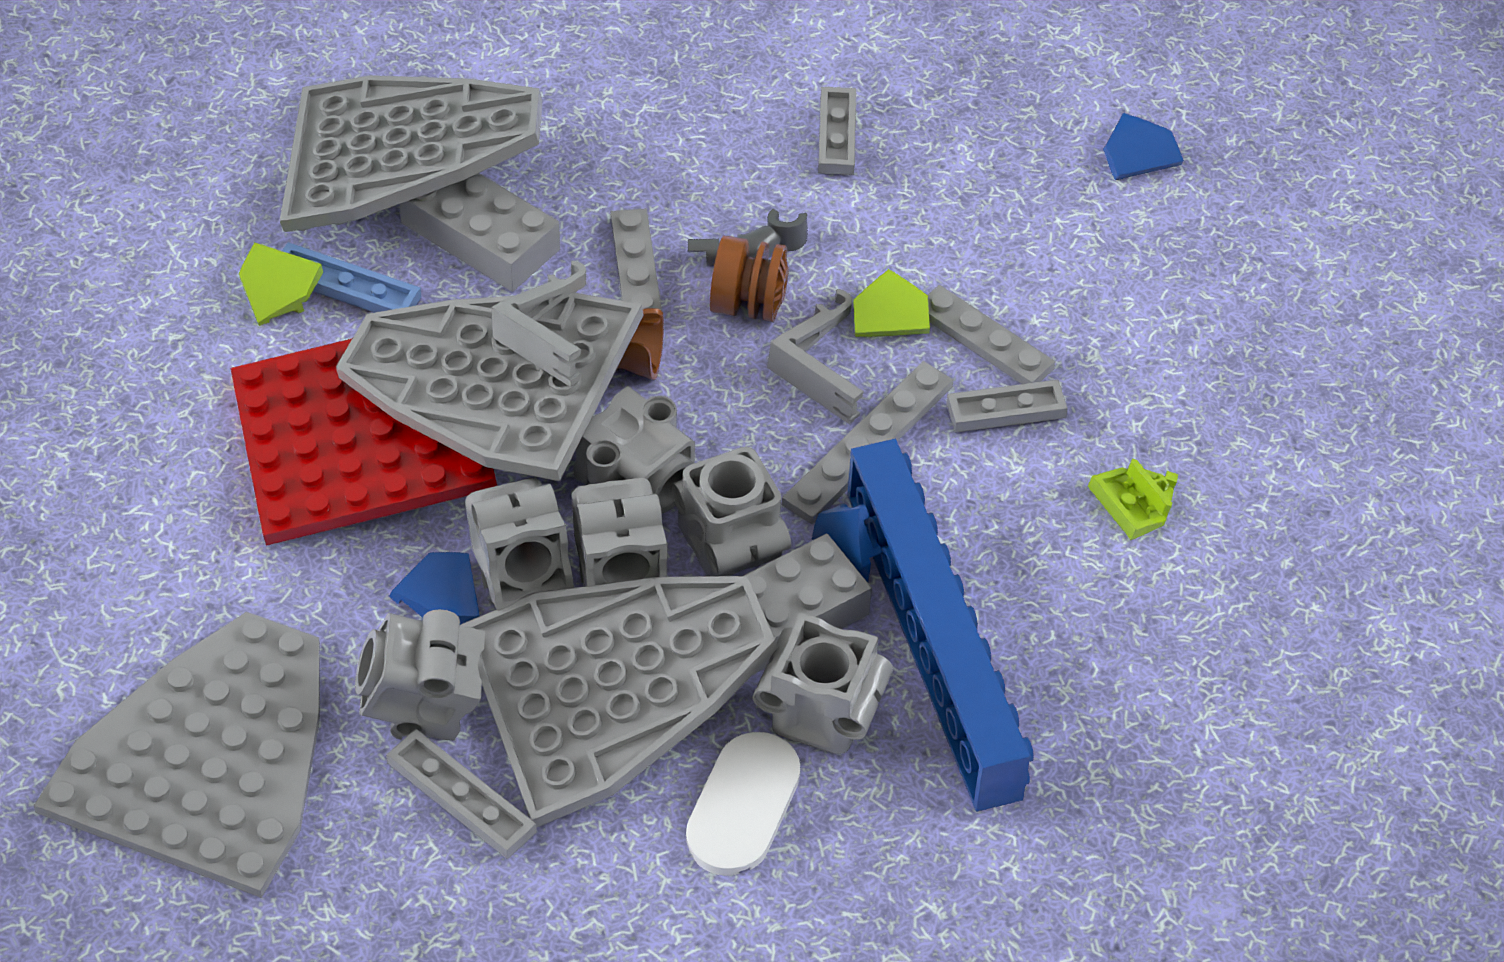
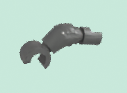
(791, 234)

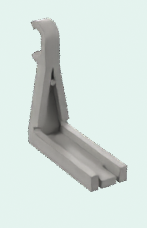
(517, 325)
(803, 371)

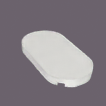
(743, 803)

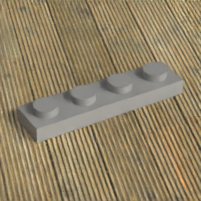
(635, 257)
(987, 337)
(461, 793)

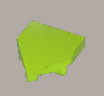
(277, 281)
(891, 308)
(1135, 497)

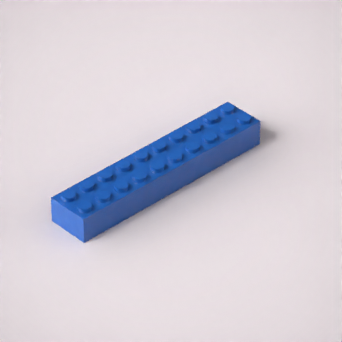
(940, 628)

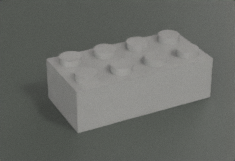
(485, 228)
(811, 581)

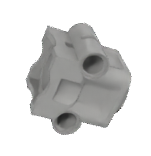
(633, 442)
(731, 512)
(618, 532)
(518, 540)
(420, 674)
(823, 684)

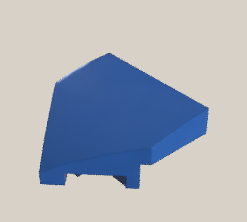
(1140, 148)
(849, 532)
(441, 583)

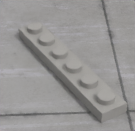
(887, 421)

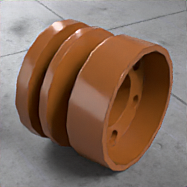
(748, 278)

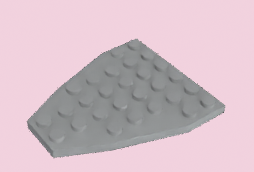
(398, 138)
(473, 394)
(613, 678)
(204, 757)

